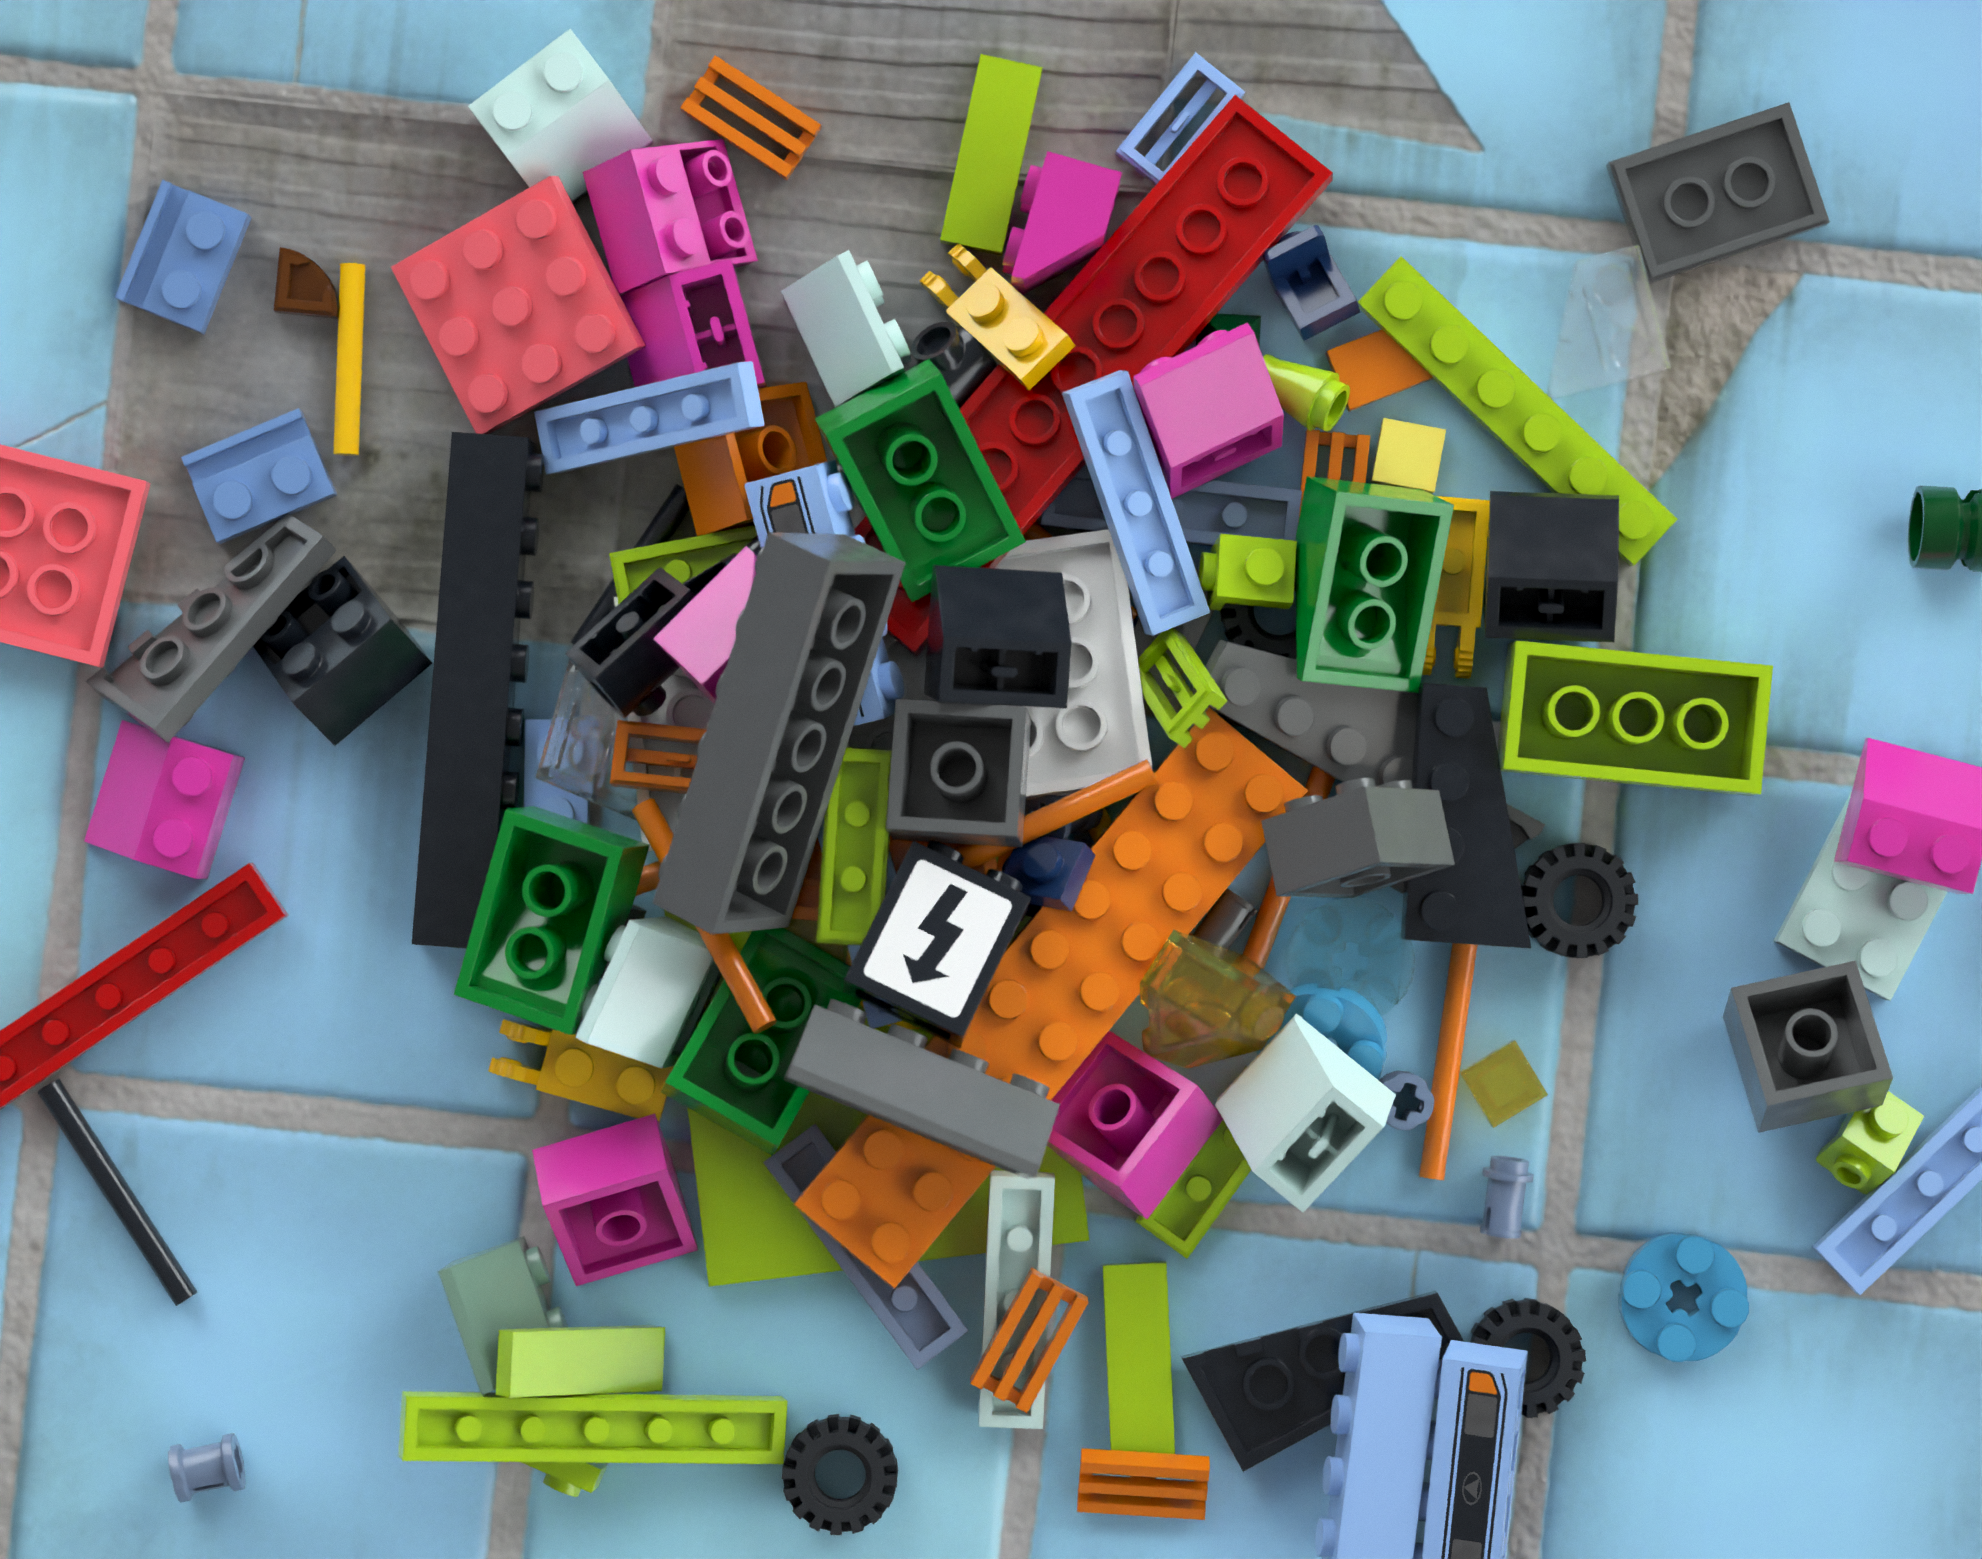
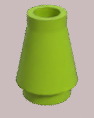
(1308, 393)

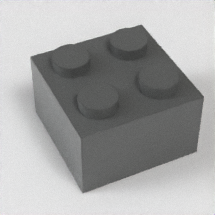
(958, 773)
(1357, 839)
(1807, 1046)

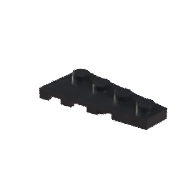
(1482, 893)
(1284, 1382)

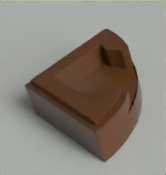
(303, 287)

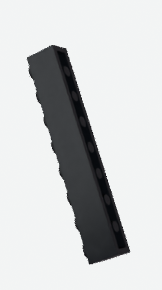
(475, 677)

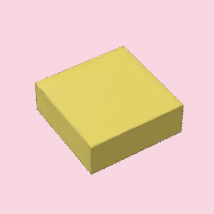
(1408, 455)

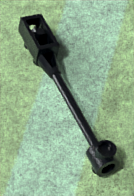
(620, 651)

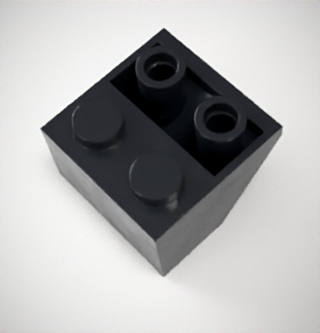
(1552, 566)
(998, 637)
(340, 651)

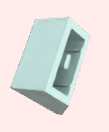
(843, 328)
(650, 991)
(1303, 1112)

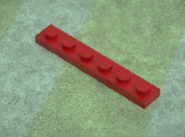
(135, 980)

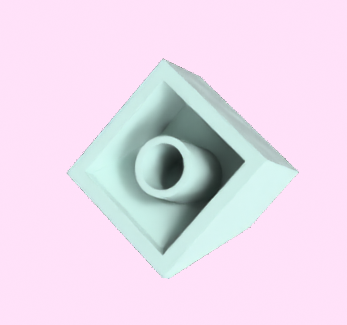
(559, 116)

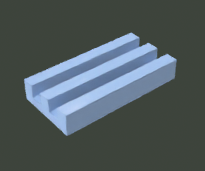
(1215, 79)

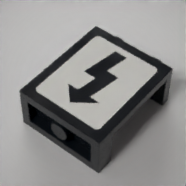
(937, 941)

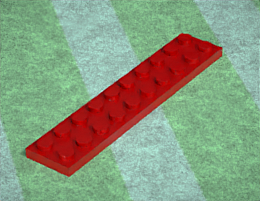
(1133, 304)

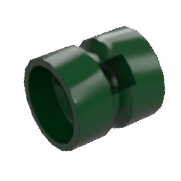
(1945, 528)

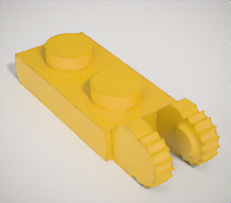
(1001, 320)
(1461, 582)
(586, 1072)

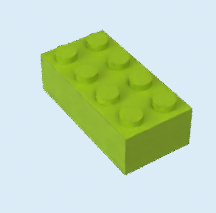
(1634, 718)

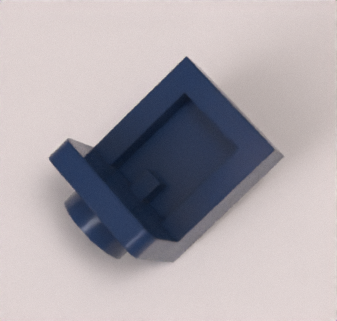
(1309, 282)
(1050, 871)

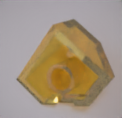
(1208, 1003)

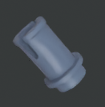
(1505, 1196)

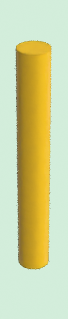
(349, 359)

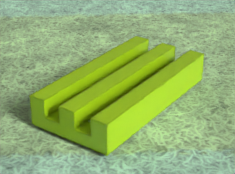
(1193, 704)

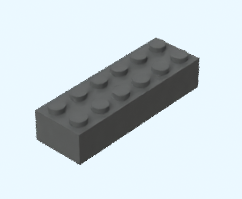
(777, 731)

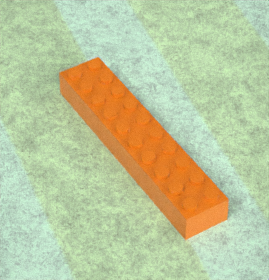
(1063, 984)

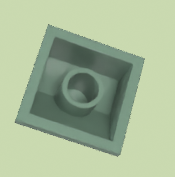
(495, 1293)

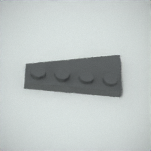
(218, 626)
(1330, 726)

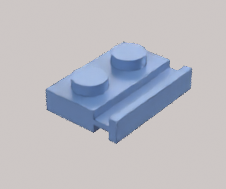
(183, 257)
(259, 476)

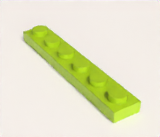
(1509, 403)
(592, 1428)

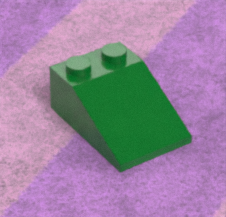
(920, 476)
(1367, 582)
(548, 916)
(740, 1074)

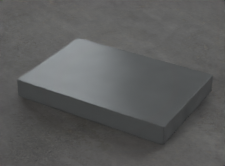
(1718, 192)

